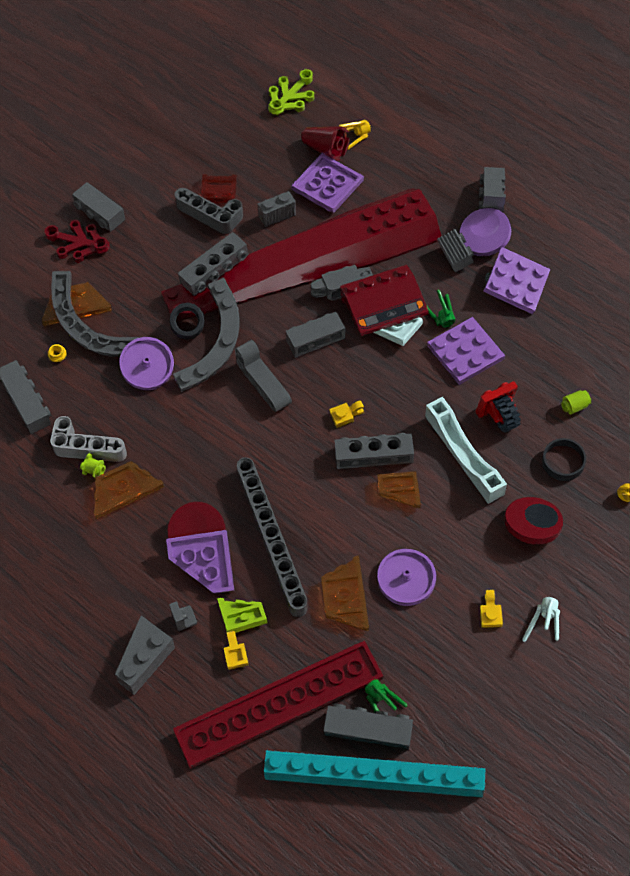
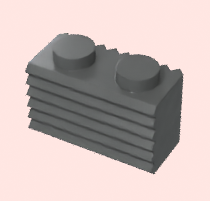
(276, 209)
(455, 250)

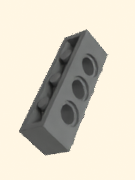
(213, 264)
(383, 456)

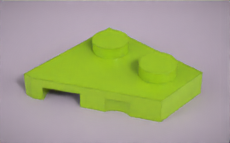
(241, 614)

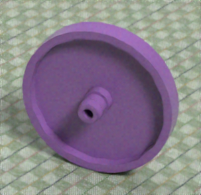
(486, 231)
(146, 363)
(406, 577)

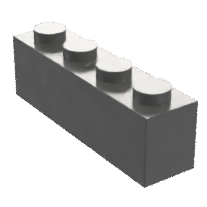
(24, 398)
(368, 727)

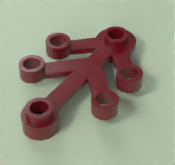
(94, 246)

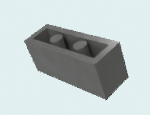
(98, 207)
(315, 334)

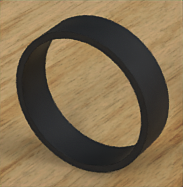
(564, 442)

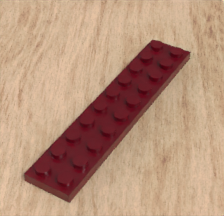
(277, 704)

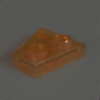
(400, 488)

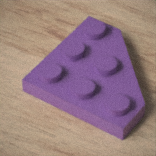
(204, 558)

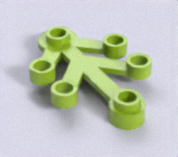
(278, 106)

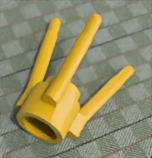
(360, 128)

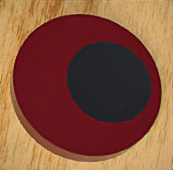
(533, 520)

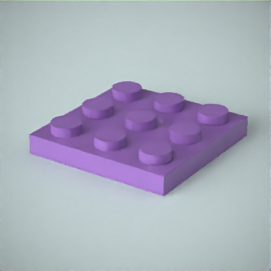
(327, 183)
(517, 280)
(465, 350)

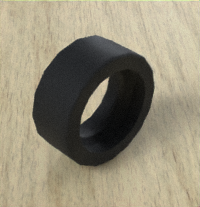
(186, 307)

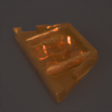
(85, 302)
(123, 487)
(345, 595)

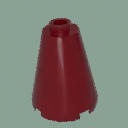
(327, 140)

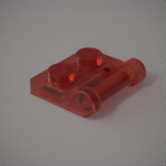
(219, 193)

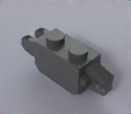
(332, 280)

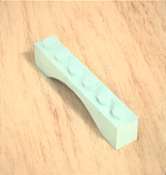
(482, 475)

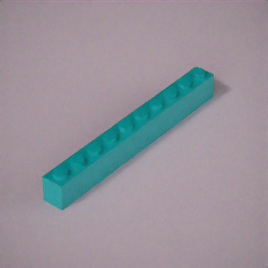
(374, 773)

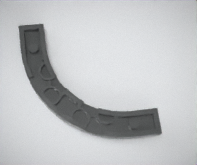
(73, 324)
(224, 345)

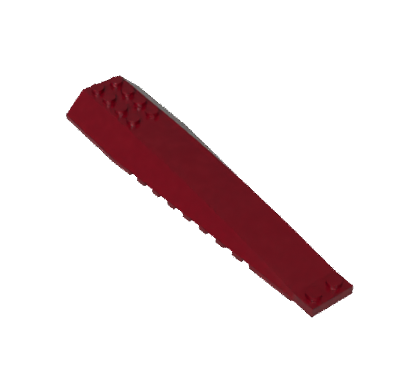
(352, 238)

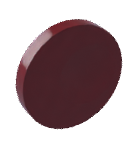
(195, 519)

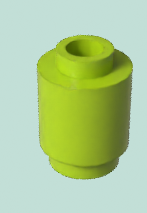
(576, 401)

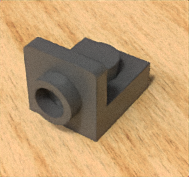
(183, 616)

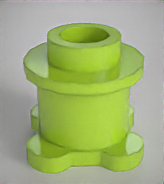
(92, 466)

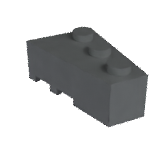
(492, 188)
(143, 655)

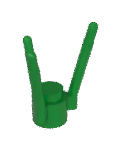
(446, 317)
(378, 692)

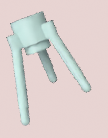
(549, 609)

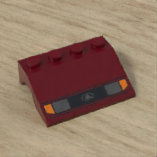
(384, 300)

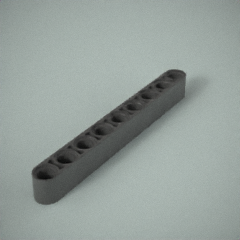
(272, 543)

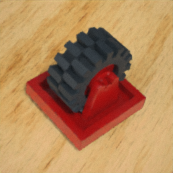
(500, 406)

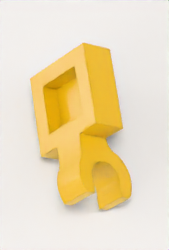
(344, 414)
(490, 613)
(235, 653)

